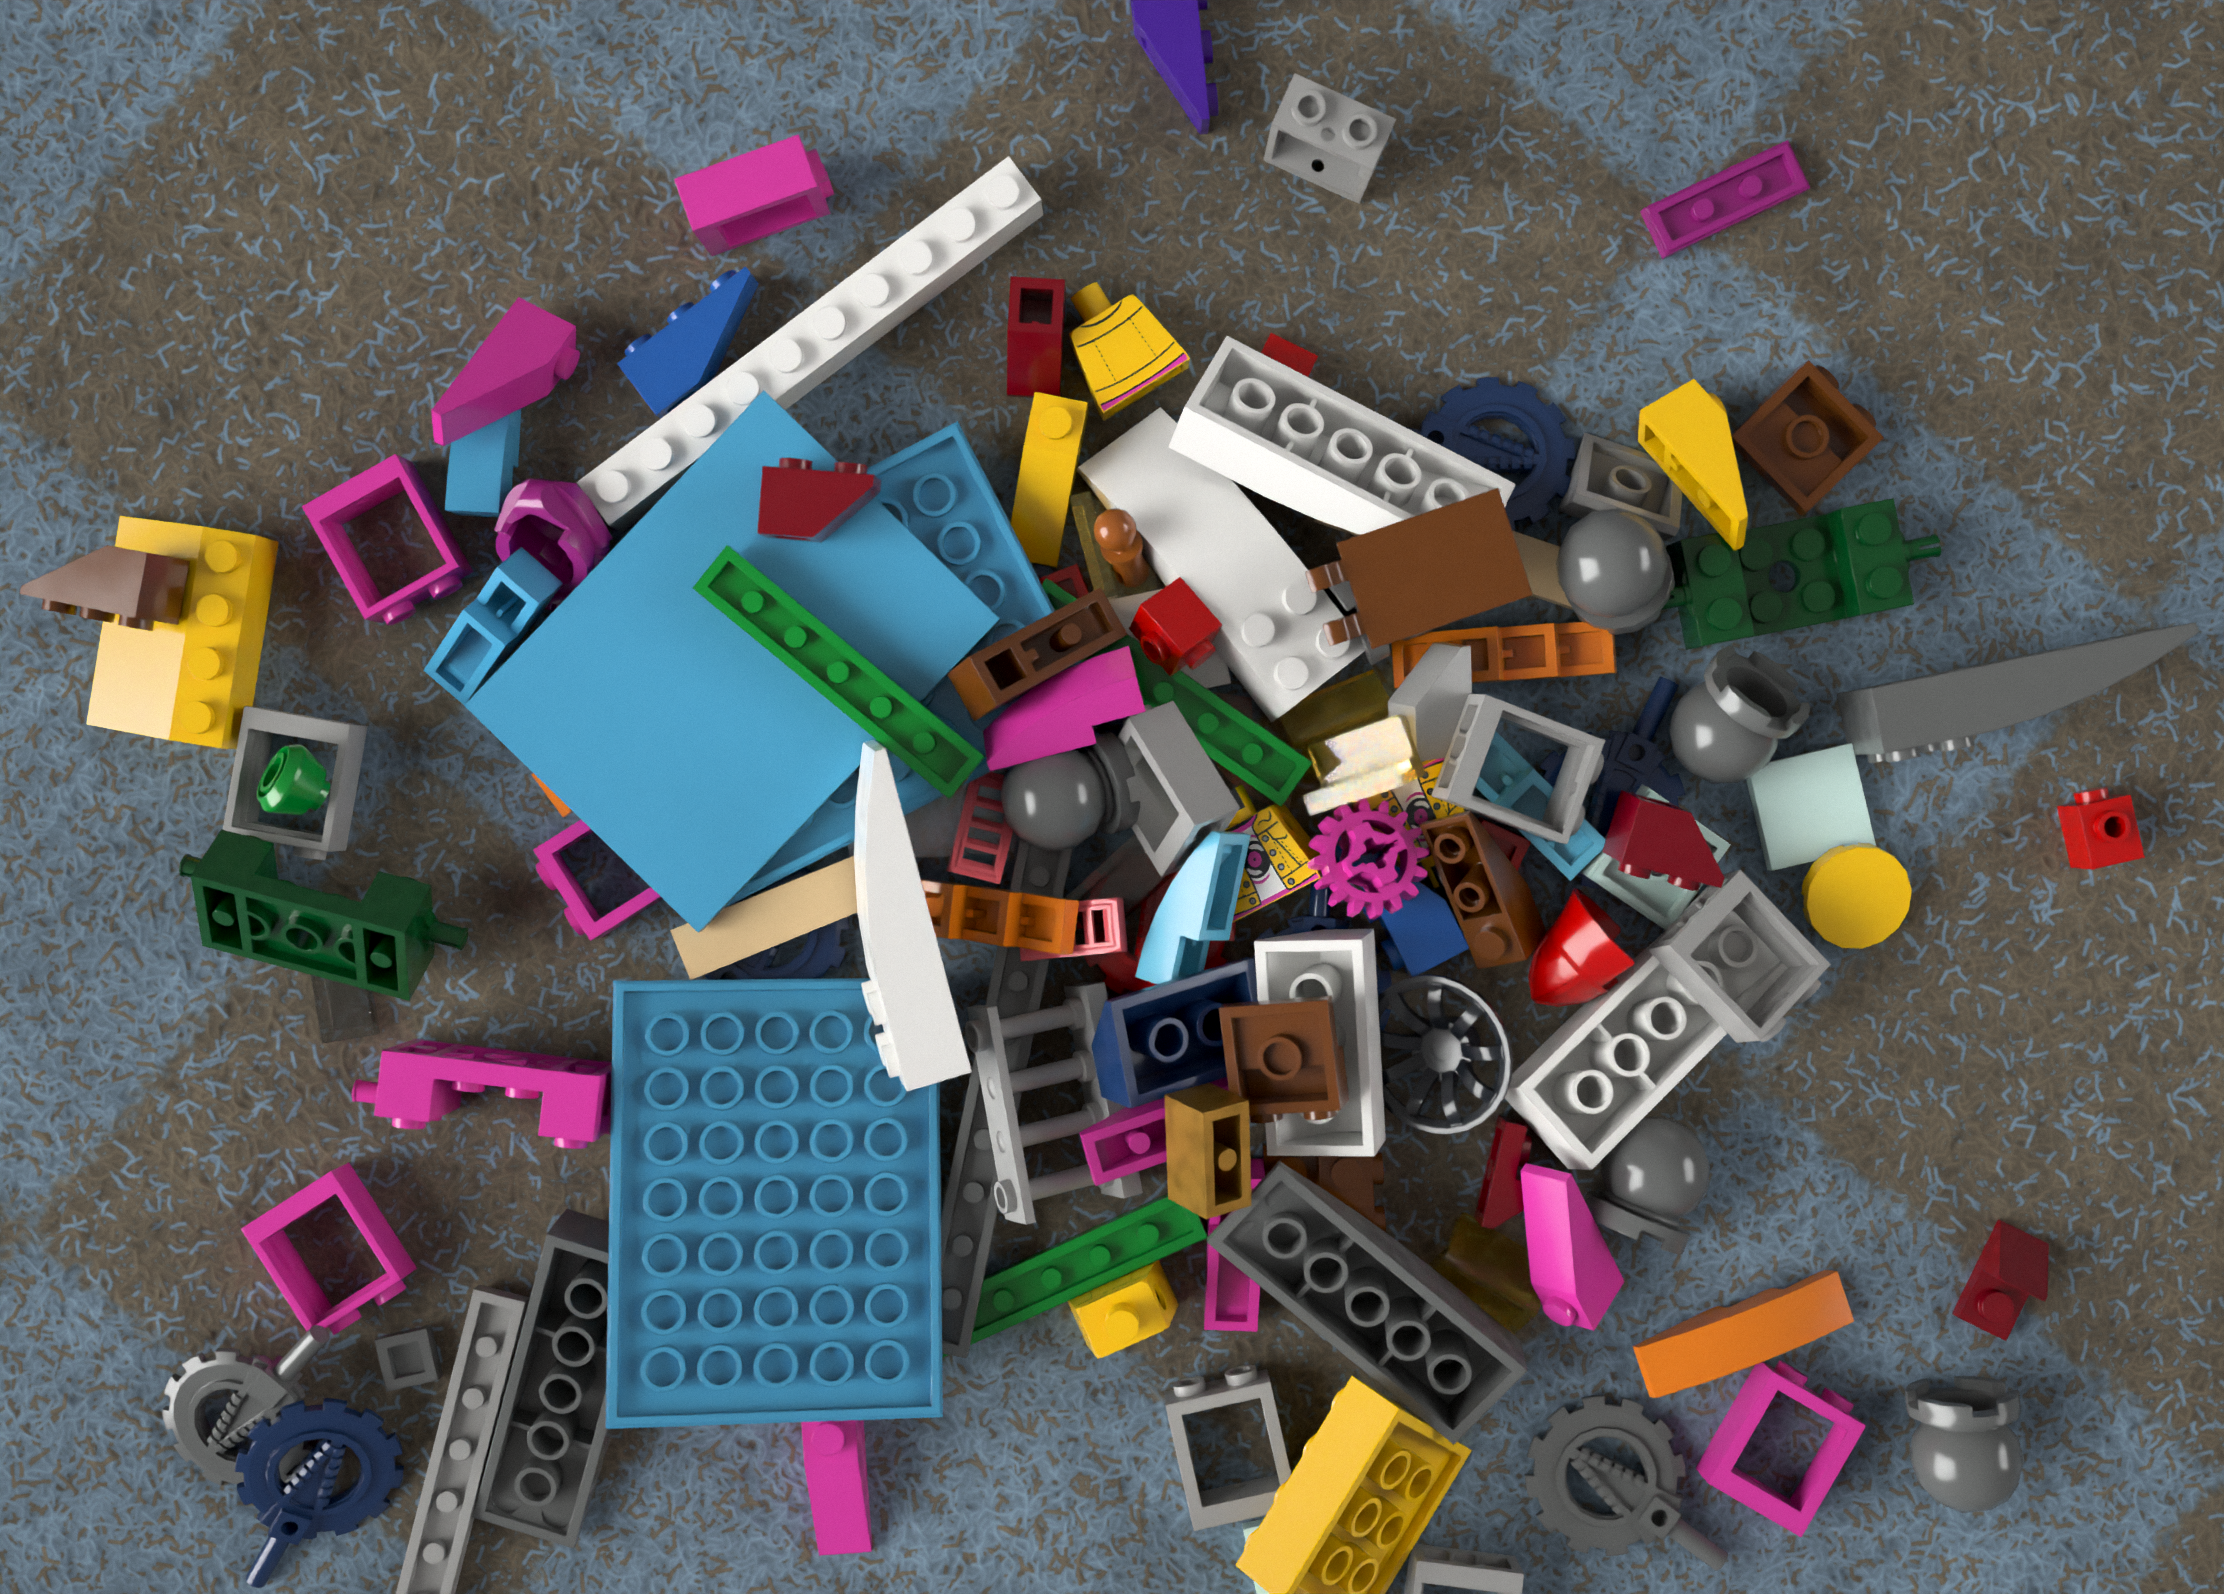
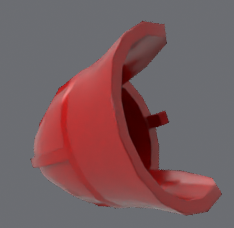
(1577, 955)

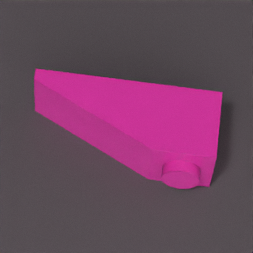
(508, 371)
(1128, 1140)
(1566, 1250)
(838, 1485)

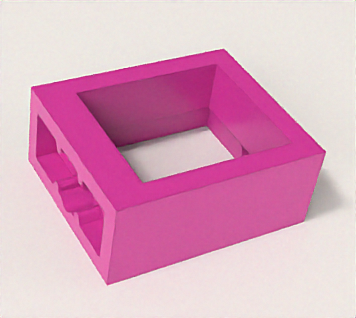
(755, 194)
(361, 494)
(580, 911)
(292, 1274)
(1738, 1426)

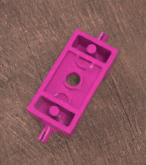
(426, 1080)

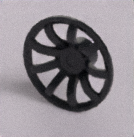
(1444, 1053)

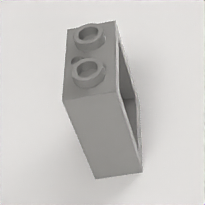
(1330, 129)
(1469, 749)
(252, 759)
(1175, 784)
(1772, 927)
(1237, 1500)
(1462, 1570)

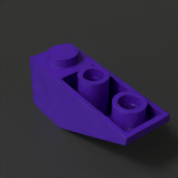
(1179, 49)

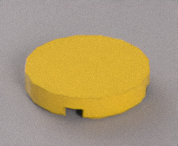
(1856, 895)

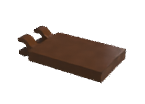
(1426, 571)

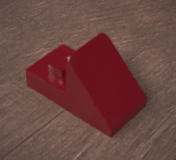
(1502, 1186)
(2002, 1280)

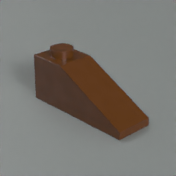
(1036, 653)

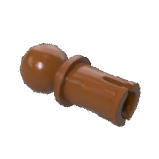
(1122, 546)

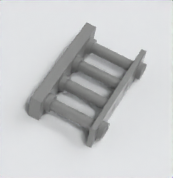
(985, 1038)

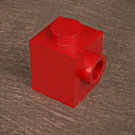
(1175, 628)
(2100, 829)

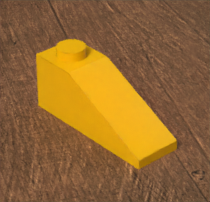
(1694, 446)
(1048, 475)

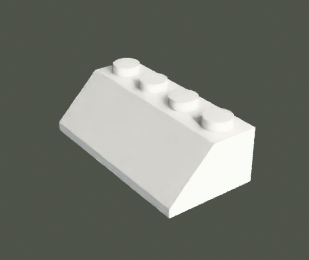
(1344, 967)

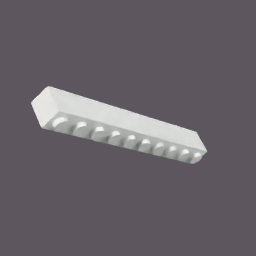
(819, 339)

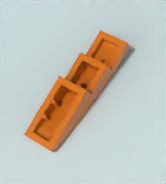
(1519, 651)
(1001, 916)
(1743, 1334)

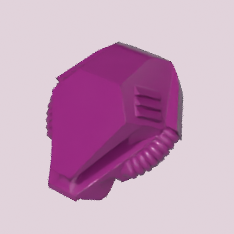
(558, 522)

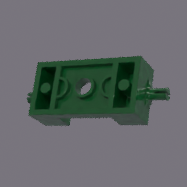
(1842, 566)
(364, 944)

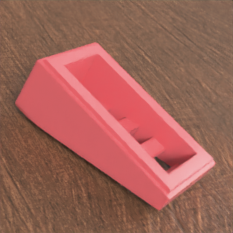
(970, 868)
(1113, 928)

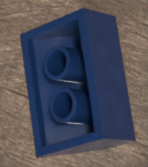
(1168, 1034)

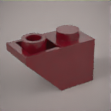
(1035, 336)
(810, 502)
(1662, 839)

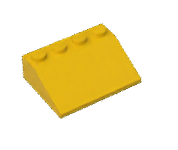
(193, 675)
(1353, 1499)

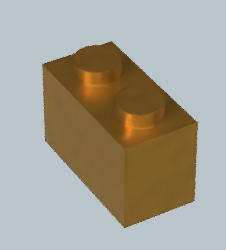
(1208, 1150)

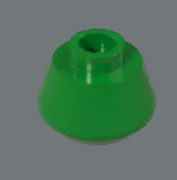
(293, 782)

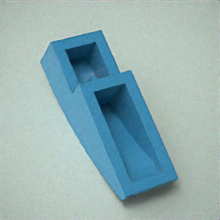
(483, 468)
(492, 625)

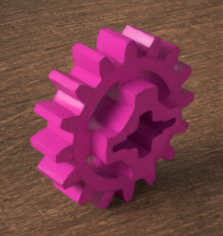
(1377, 877)

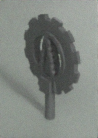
(259, 1393)
(1642, 1503)

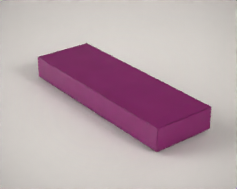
(1725, 199)

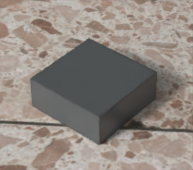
(408, 1358)

